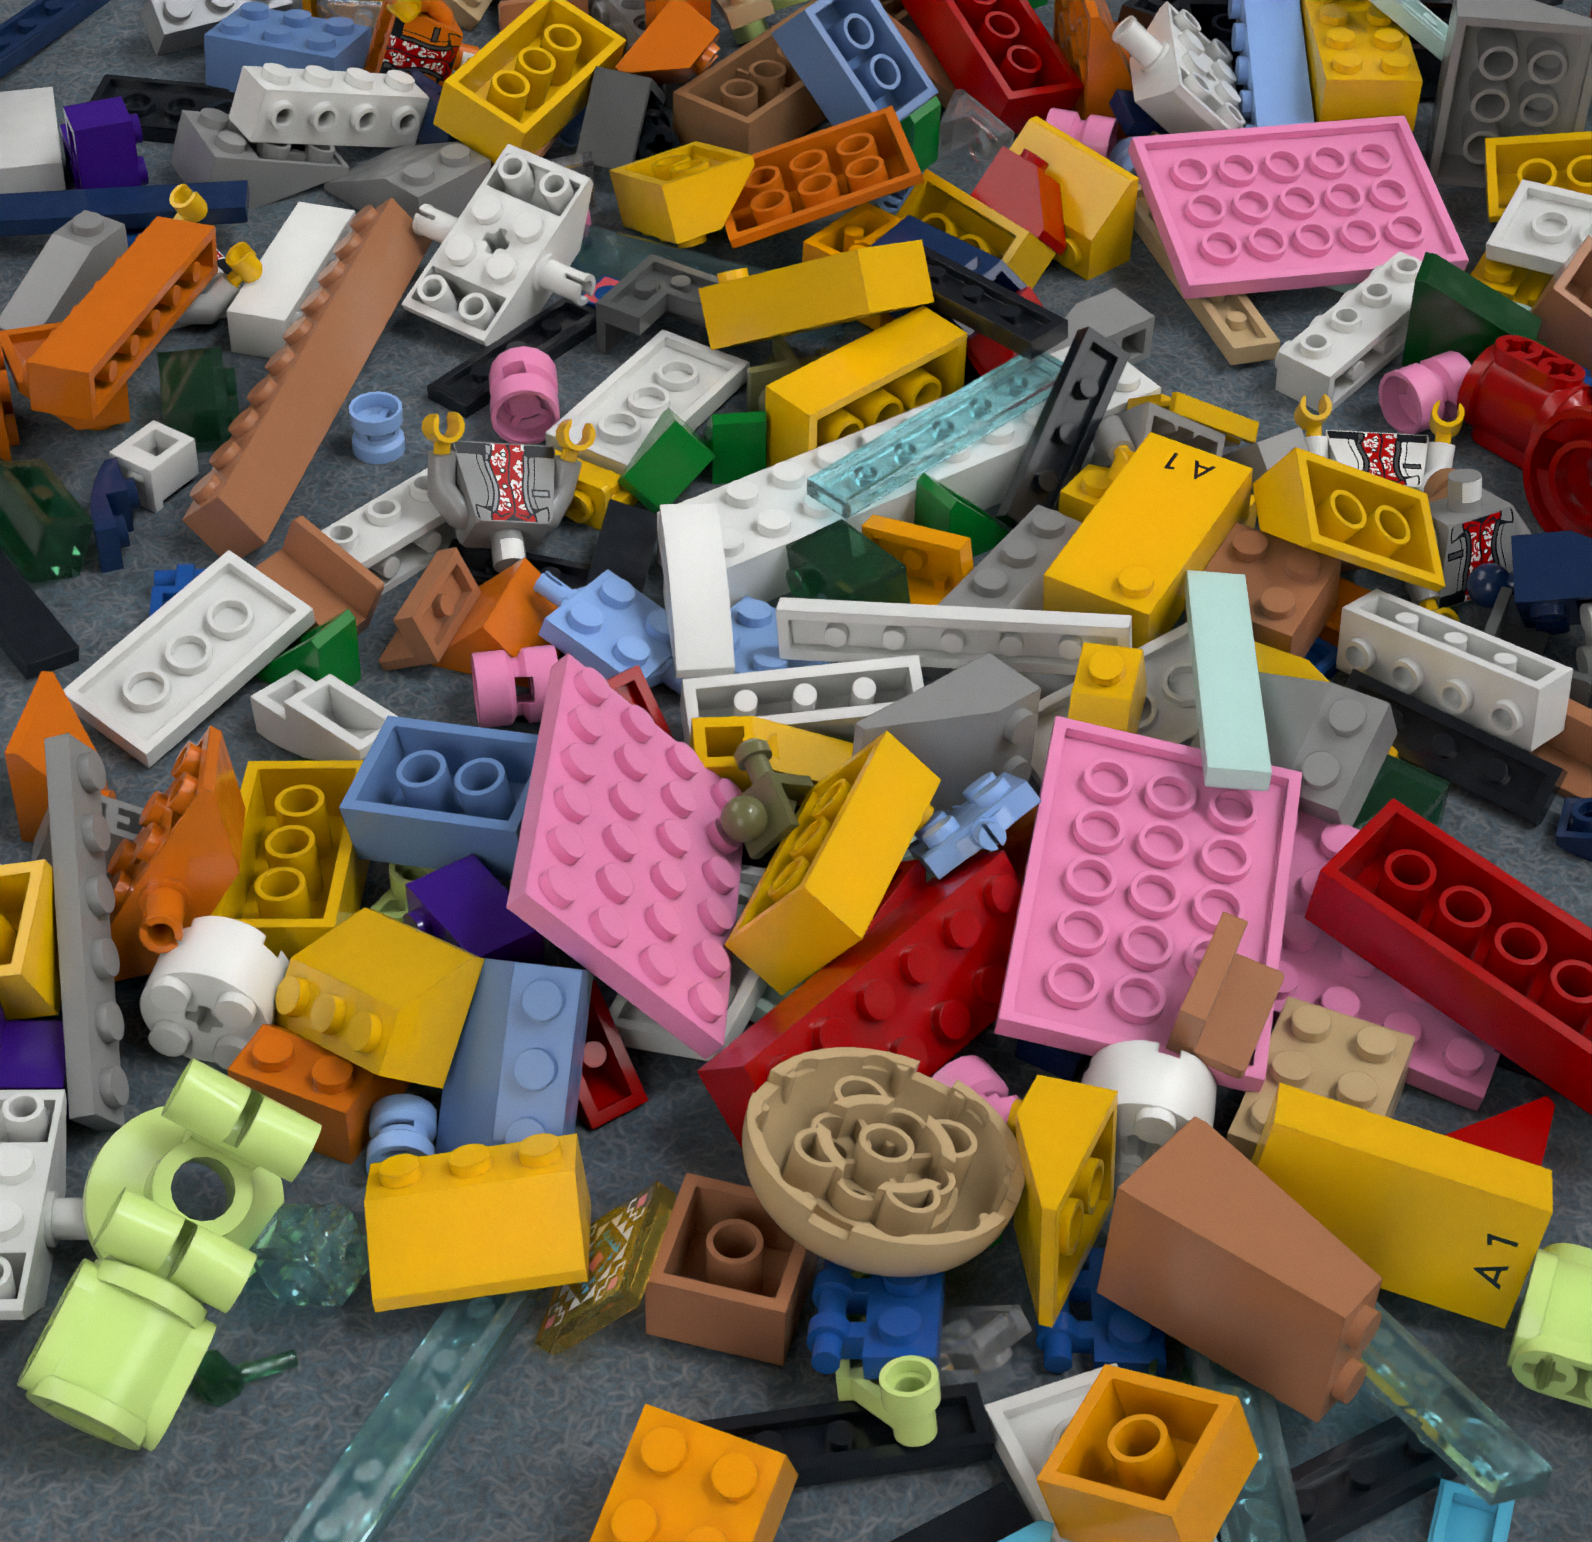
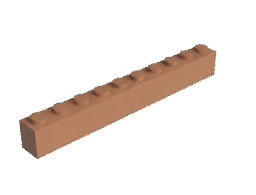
(306, 382)

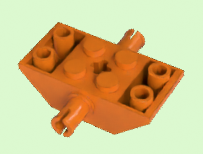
(179, 858)

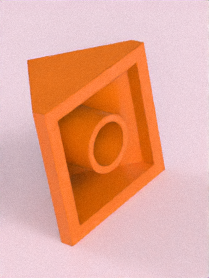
(502, 619)

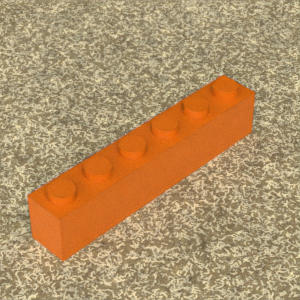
(121, 319)

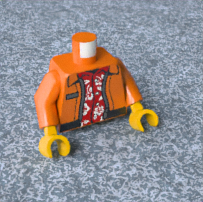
(417, 37)

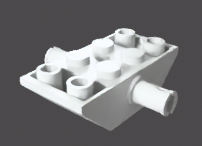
(1180, 73)
(505, 249)
(33, 1197)

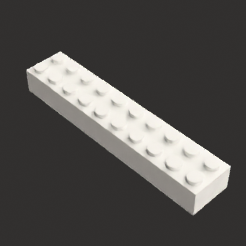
(773, 506)

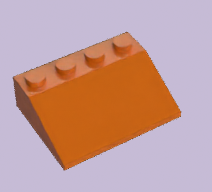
(1085, 38)
(823, 176)

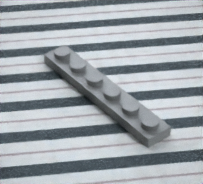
(85, 946)

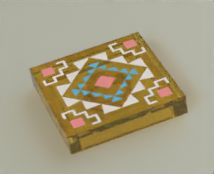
(620, 1265)

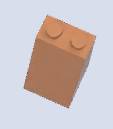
(1240, 1272)

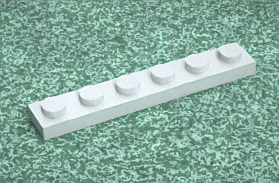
(943, 634)

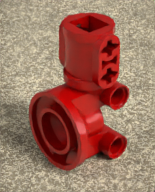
(1539, 417)

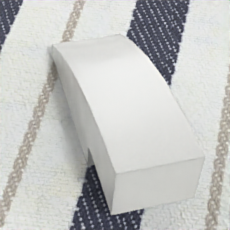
(696, 590)
(318, 717)

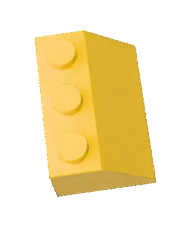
(1548, 159)
(681, 191)
(1094, 196)
(978, 225)
(1350, 517)
(381, 997)
(477, 1222)

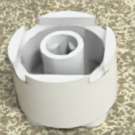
(212, 991)
(1154, 1097)

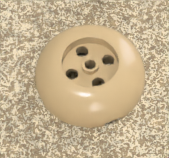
(880, 1162)

